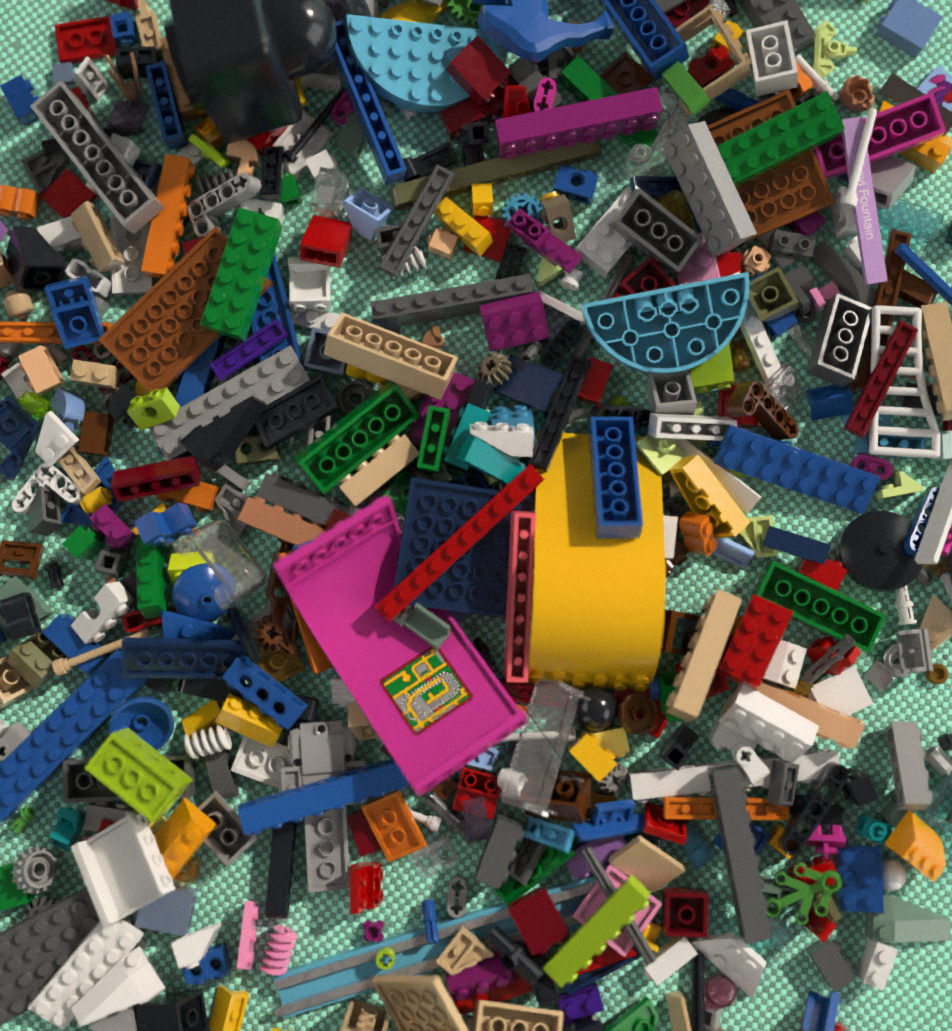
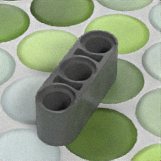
(220, 774)

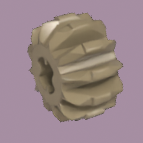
(495, 369)

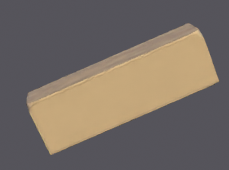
(678, 1011)

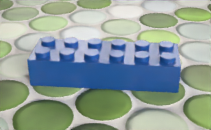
(648, 34)
(615, 478)

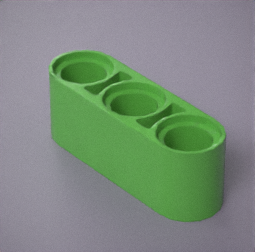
(686, 88)

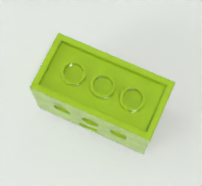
(138, 774)

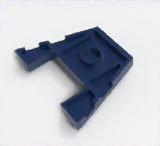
(17, 434)

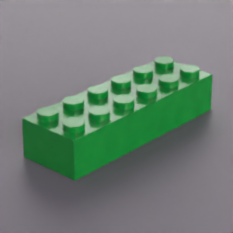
(781, 139)
(241, 274)
(357, 436)
(820, 606)

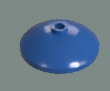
(192, 588)
(156, 726)

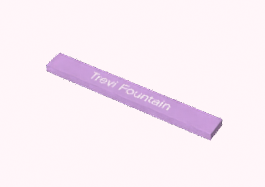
(865, 212)

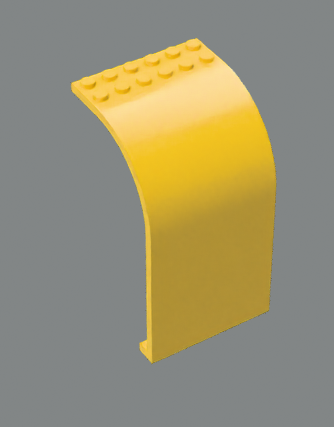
(592, 596)

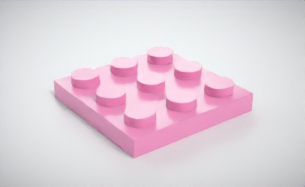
(596, 897)

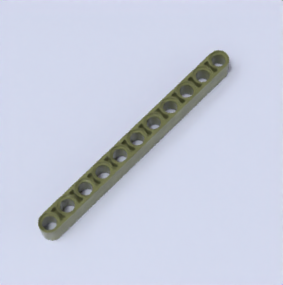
(497, 172)

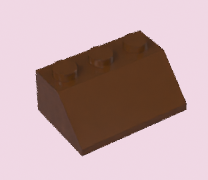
(568, 797)

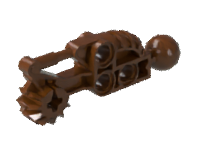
(275, 621)

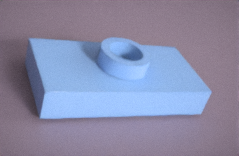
(733, 552)

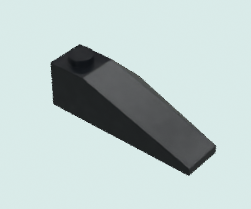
(220, 439)

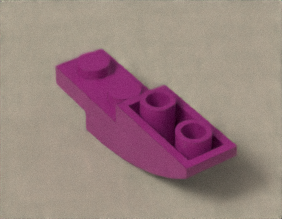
(544, 242)

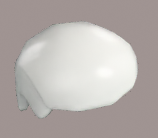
(893, 874)

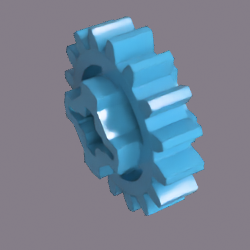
(525, 204)

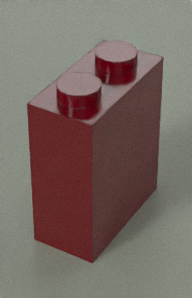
(478, 71)
(538, 920)

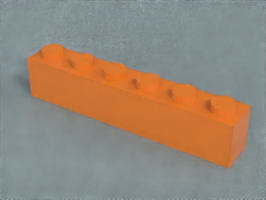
(167, 225)

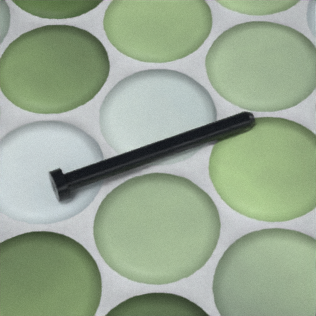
(291, 155)

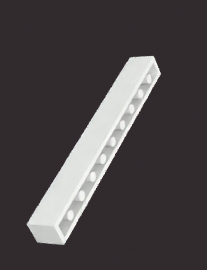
(695, 777)

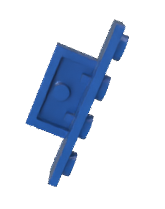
(610, 820)

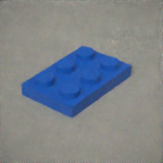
(861, 879)

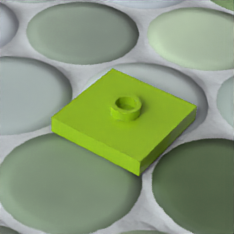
(209, 151)

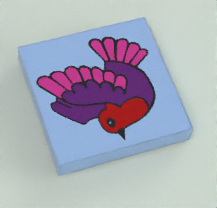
(941, 85)

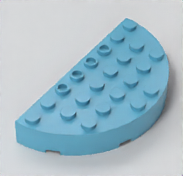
(410, 59)
(669, 326)

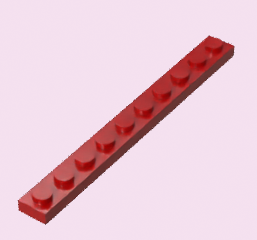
(459, 542)
(520, 986)

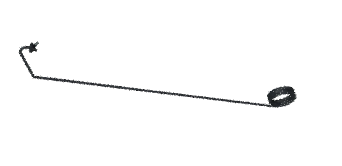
(485, 649)

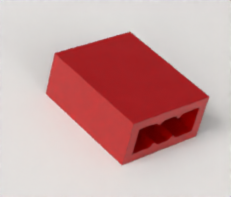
(326, 241)

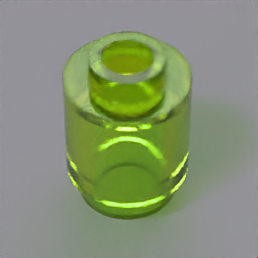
(34, 404)

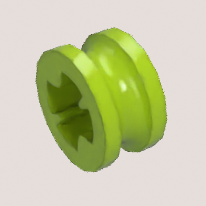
(380, 964)

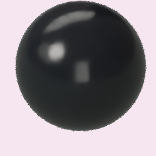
(598, 712)

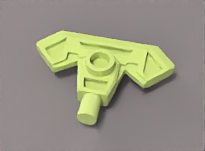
(828, 49)

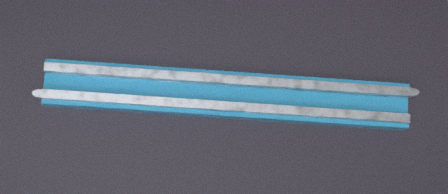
(352, 970)

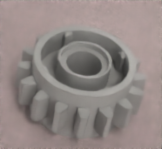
(24, 870)

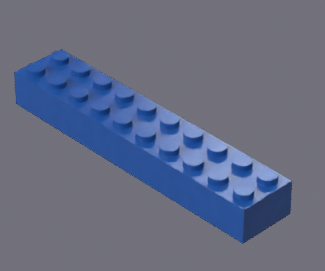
(64, 734)

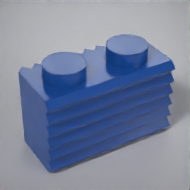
(20, 97)

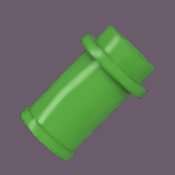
(25, 815)

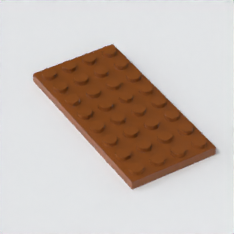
(163, 328)

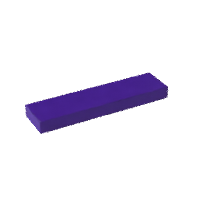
(248, 351)

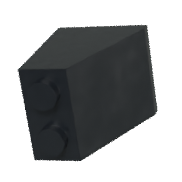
(33, 260)
(174, 1012)

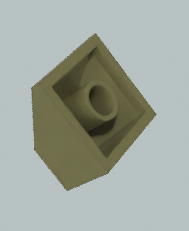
(772, 295)

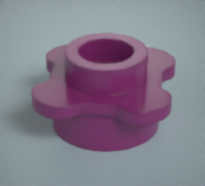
(369, 935)

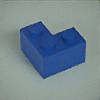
(166, 526)

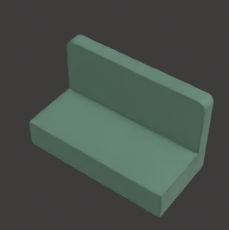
(428, 627)

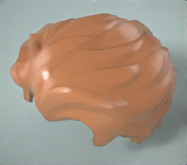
(857, 94)

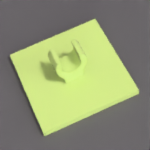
(660, 452)

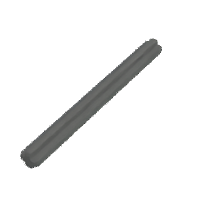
(608, 888)

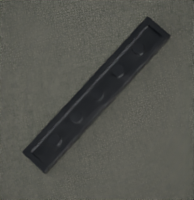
(559, 412)

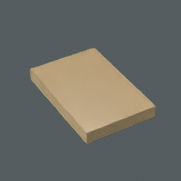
(646, 863)

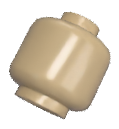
(18, 304)

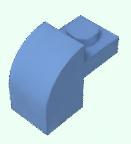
(69, 407)

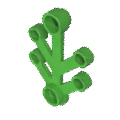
(805, 892)

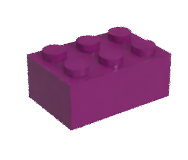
(514, 321)

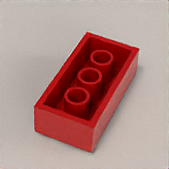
(755, 642)

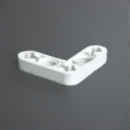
(41, 477)

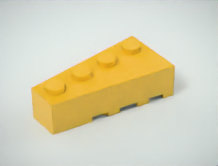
(708, 497)

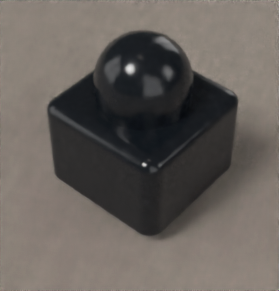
(244, 58)

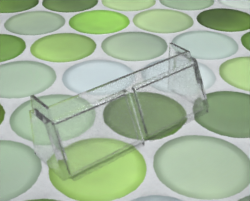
(534, 760)

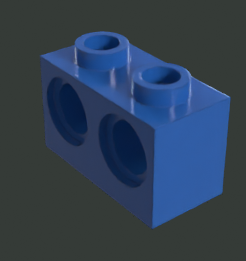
(208, 969)

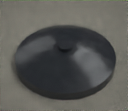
(876, 553)

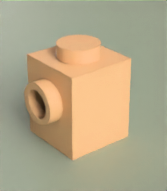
(443, 243)

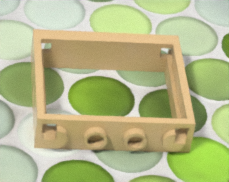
(699, 23)

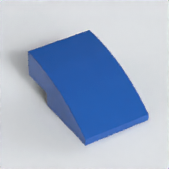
(75, 311)

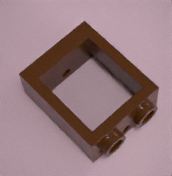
(670, 618)

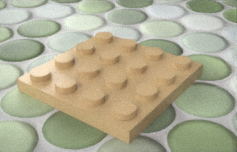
(418, 1003)

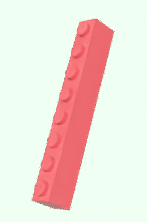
(519, 596)

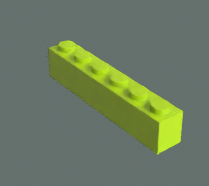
(597, 930)

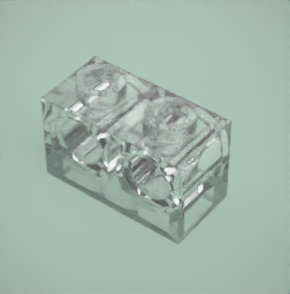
(432, 851)

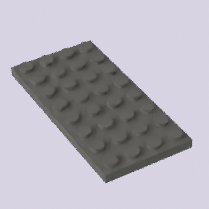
(40, 946)

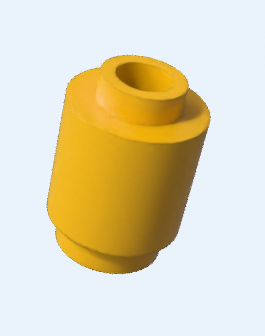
(96, 499)

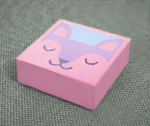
(816, 299)

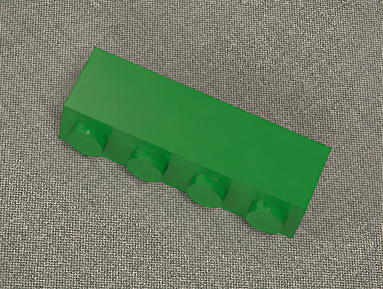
(150, 579)

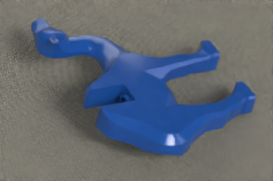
(528, 32)

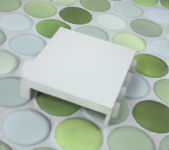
(123, 868)

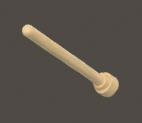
(62, 665)

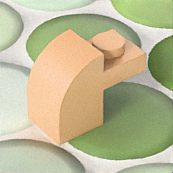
(244, 154)

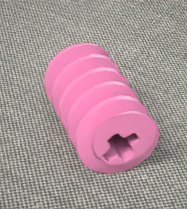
(280, 950)

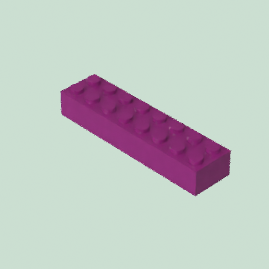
(578, 123)

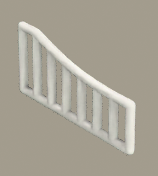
(918, 371)

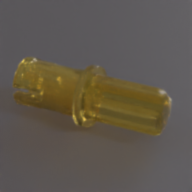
(802, 687)

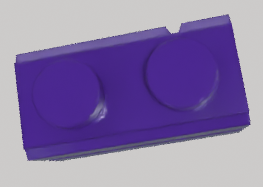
(580, 1003)

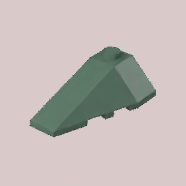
(905, 923)

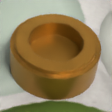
(938, 675)

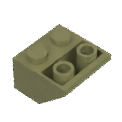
(34, 659)

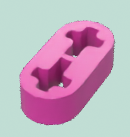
(549, 98)

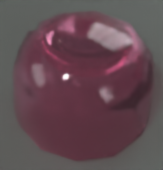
(720, 991)

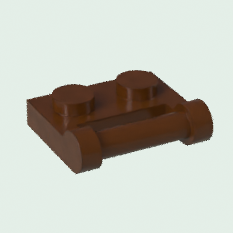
(21, 554)

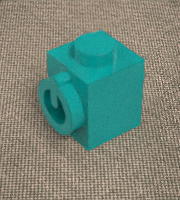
(873, 828)

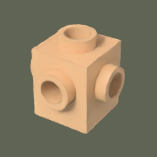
(756, 261)

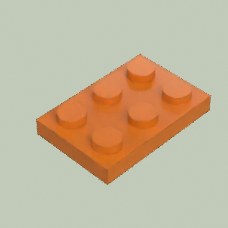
(393, 825)

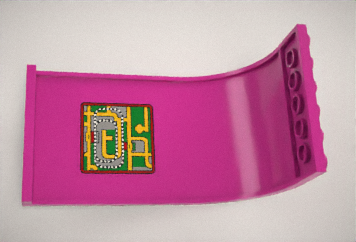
(423, 702)

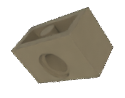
(558, 208)

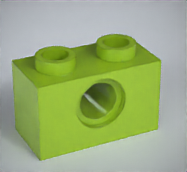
(153, 408)

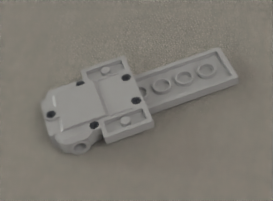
(318, 753)

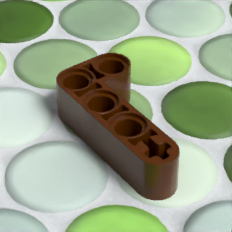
(756, 400)

